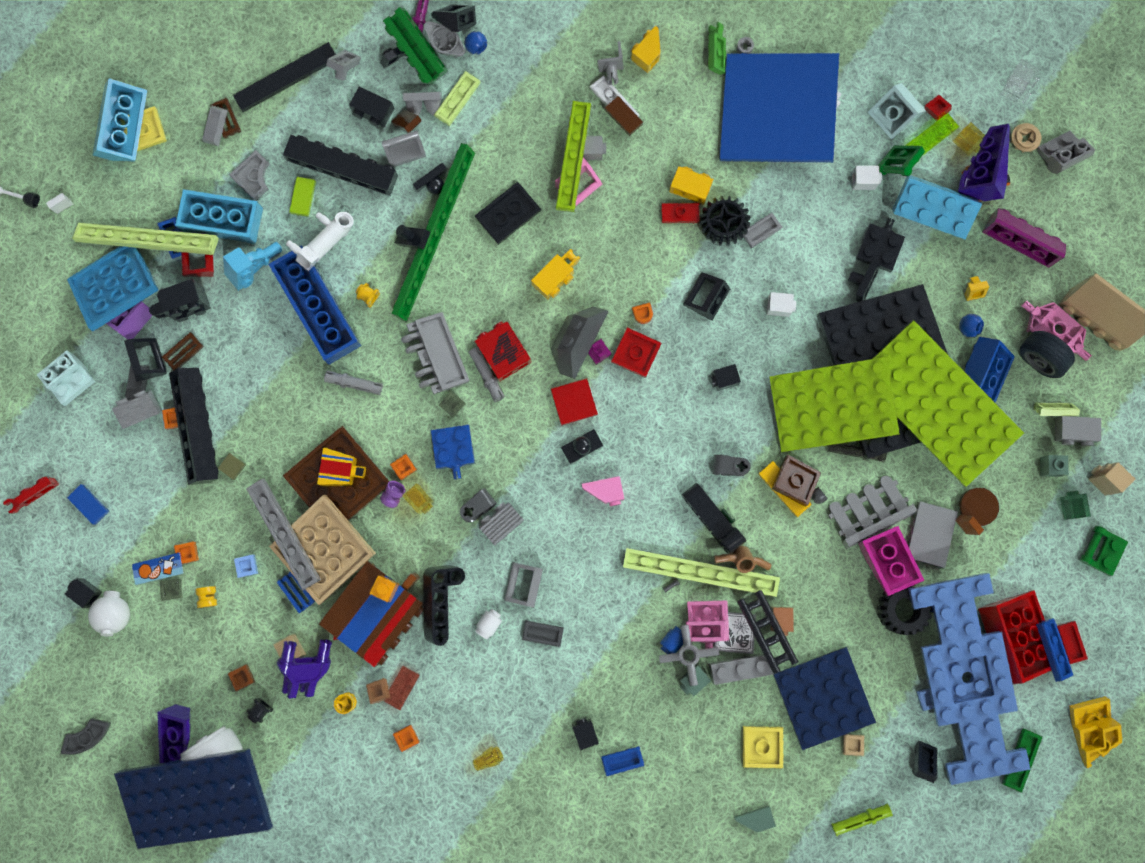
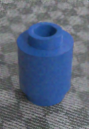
(672, 641)

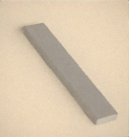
(283, 534)

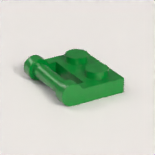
(901, 155)
(1109, 554)

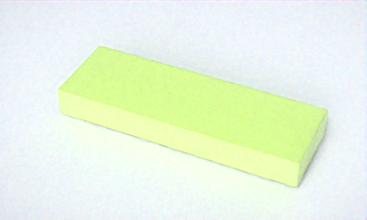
(457, 98)

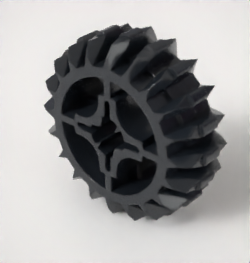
(739, 217)

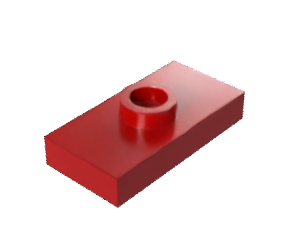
(680, 212)

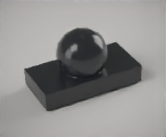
(431, 180)
(582, 446)

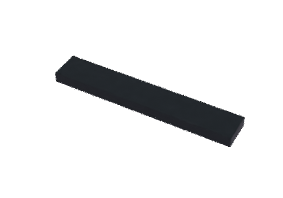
(284, 77)

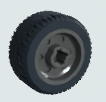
(1047, 354)

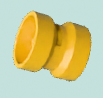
(204, 601)
(342, 704)

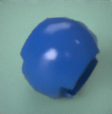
(475, 42)
(971, 325)

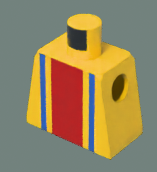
(338, 469)

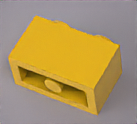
(691, 185)

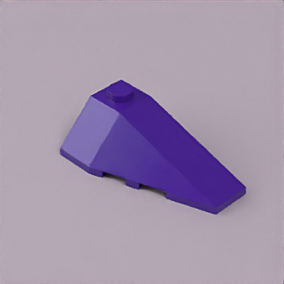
(989, 168)
(173, 732)

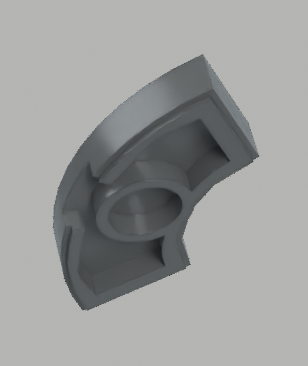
(85, 739)

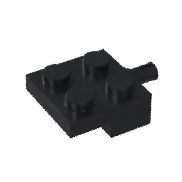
(880, 246)

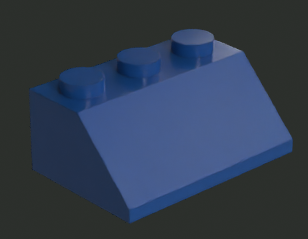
(989, 365)

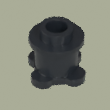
(258, 711)

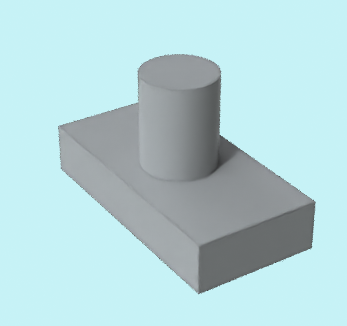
(342, 63)

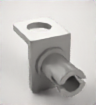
(611, 66)

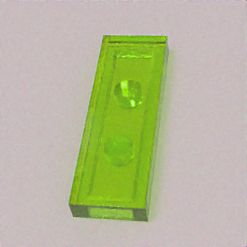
(935, 133)

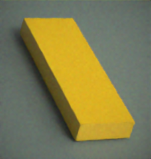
(769, 476)

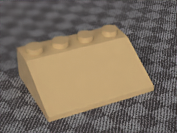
(1105, 312)

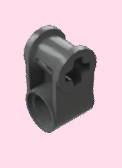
(727, 464)
(480, 503)

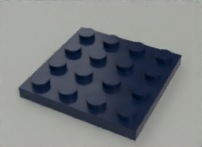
(824, 698)

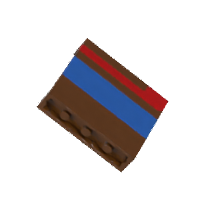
(368, 623)

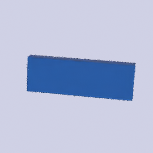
(1054, 650)

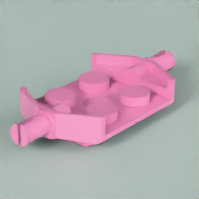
(1045, 319)

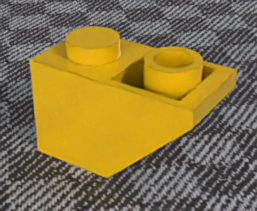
(648, 51)

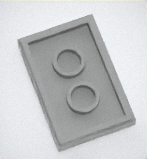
(932, 534)

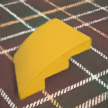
(1093, 732)

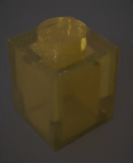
(969, 139)
(419, 499)

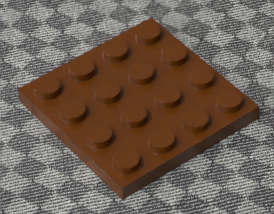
(348, 499)

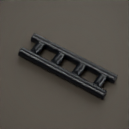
(765, 643)

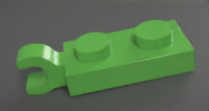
(717, 49)

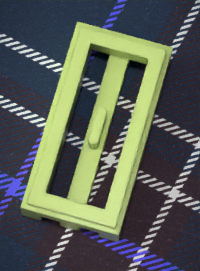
(1056, 409)

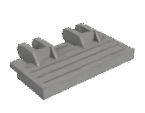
(438, 352)

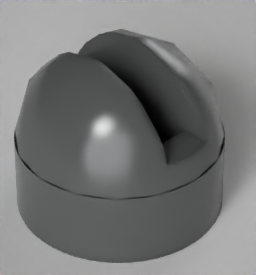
(818, 496)

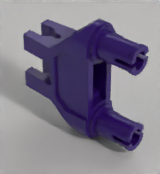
(303, 671)

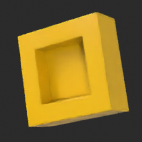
(976, 289)

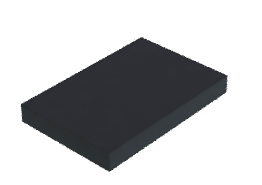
(507, 213)

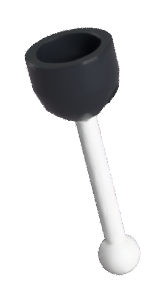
(30, 199)

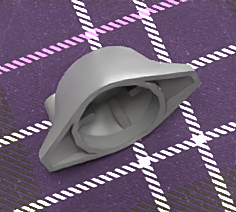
(444, 40)

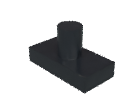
(411, 237)
(864, 281)
(925, 762)

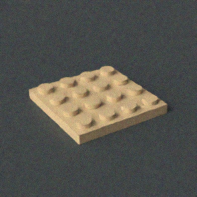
(331, 546)

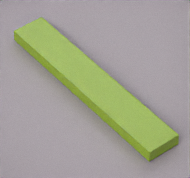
(573, 156)

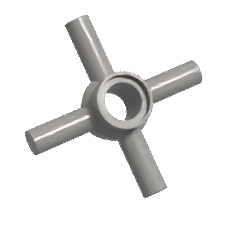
(697, 655)

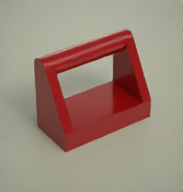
(208, 271)

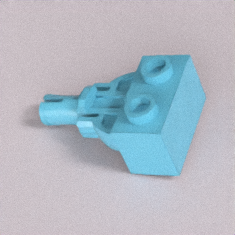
(241, 267)

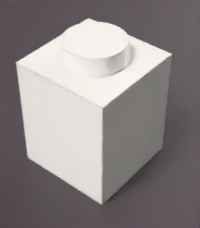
(866, 177)
(781, 304)

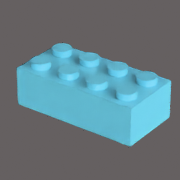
(936, 206)
(219, 216)

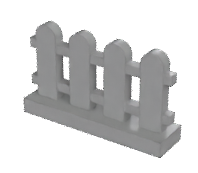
(864, 520)

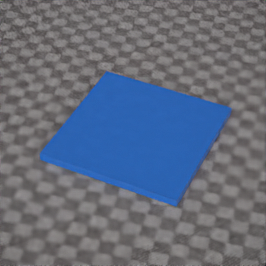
(780, 107)

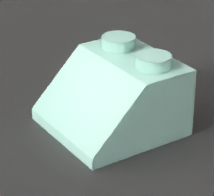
(896, 110)

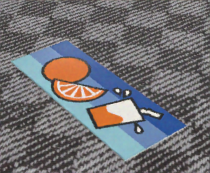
(157, 568)

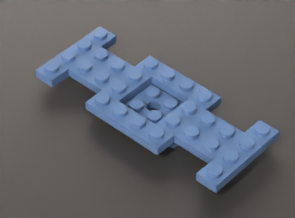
(970, 702)

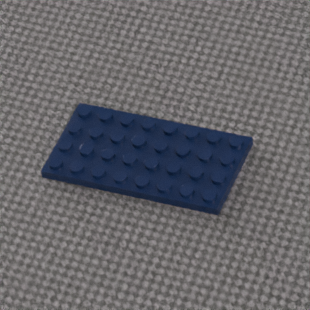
(194, 799)

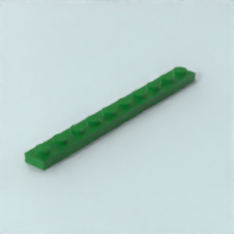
(436, 226)

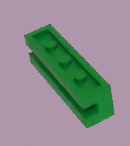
(415, 45)

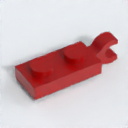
(31, 494)

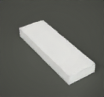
(607, 92)

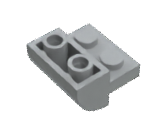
(1065, 152)

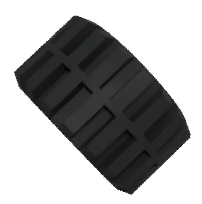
(890, 619)

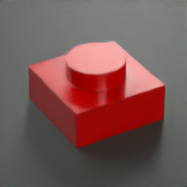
(938, 107)

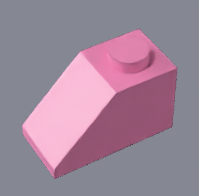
(606, 490)

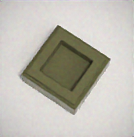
(231, 466)

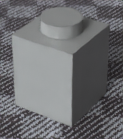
(594, 148)

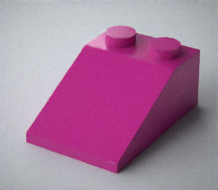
(891, 561)

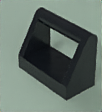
(456, 17)
(714, 299)
(139, 374)

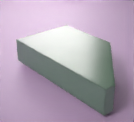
(757, 820)

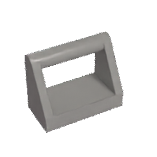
(404, 152)
(533, 588)

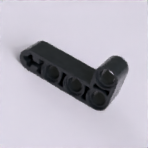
(713, 519)
(437, 630)

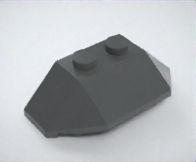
(576, 339)

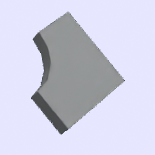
(250, 175)

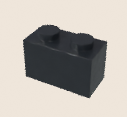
(371, 107)

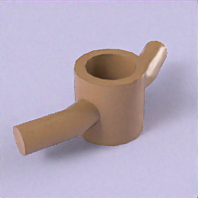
(743, 560)

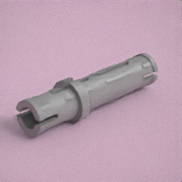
(345, 380)
(490, 381)

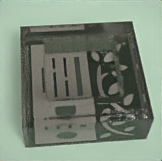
(452, 404)
(170, 589)

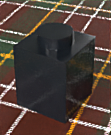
(725, 377)
(82, 592)
(585, 733)

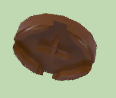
(980, 504)

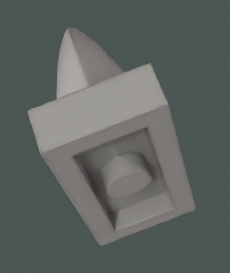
(430, 99)

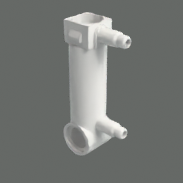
(324, 240)

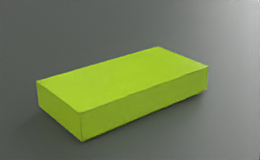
(302, 196)

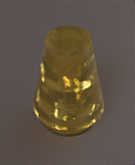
(488, 758)

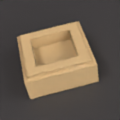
(853, 745)

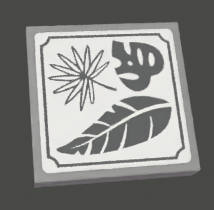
(740, 635)

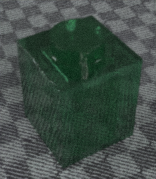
(1075, 505)

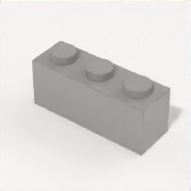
(739, 669)

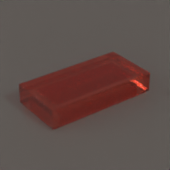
(402, 687)

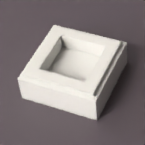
(59, 203)

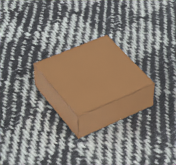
(378, 691)

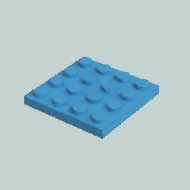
(112, 285)

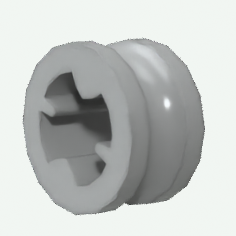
(740, 50)

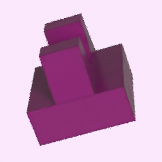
(599, 352)

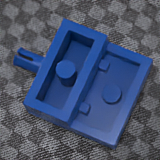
(453, 448)

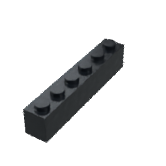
(340, 164)
(193, 426)

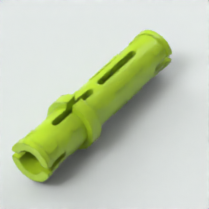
(862, 819)

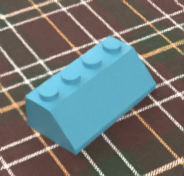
(116, 104)

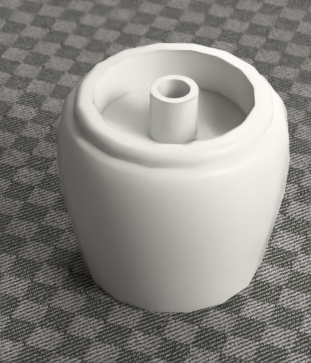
(218, 742)

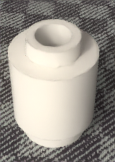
(488, 623)

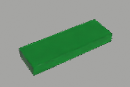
(1031, 742)

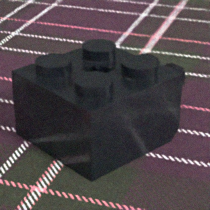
(181, 301)

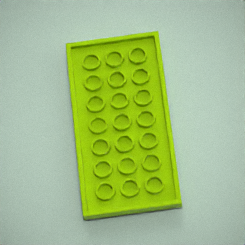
(945, 406)

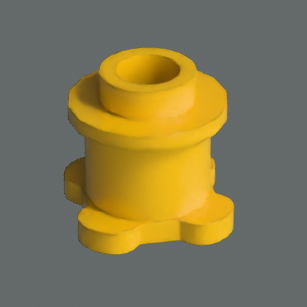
(367, 294)

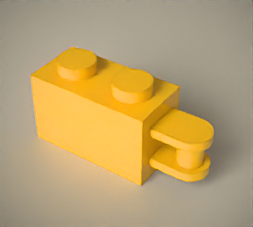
(555, 275)

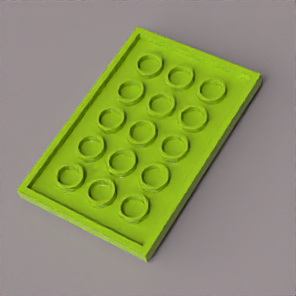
(834, 404)

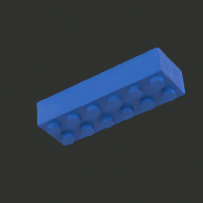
(315, 308)

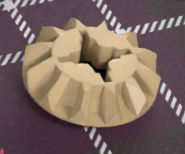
(1022, 130)

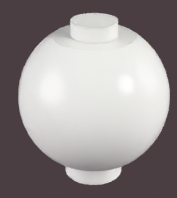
(109, 614)

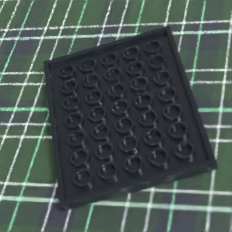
(865, 328)

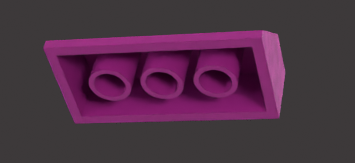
(1025, 238)

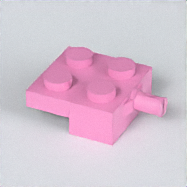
(708, 621)

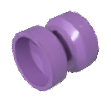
(393, 493)

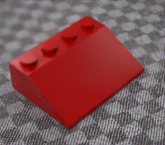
(1023, 645)

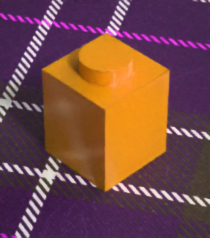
(384, 588)

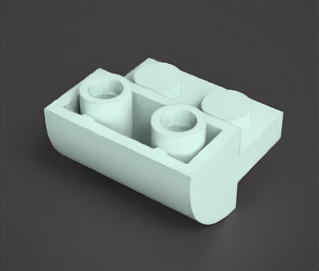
(66, 377)

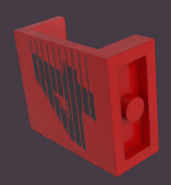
(503, 350)

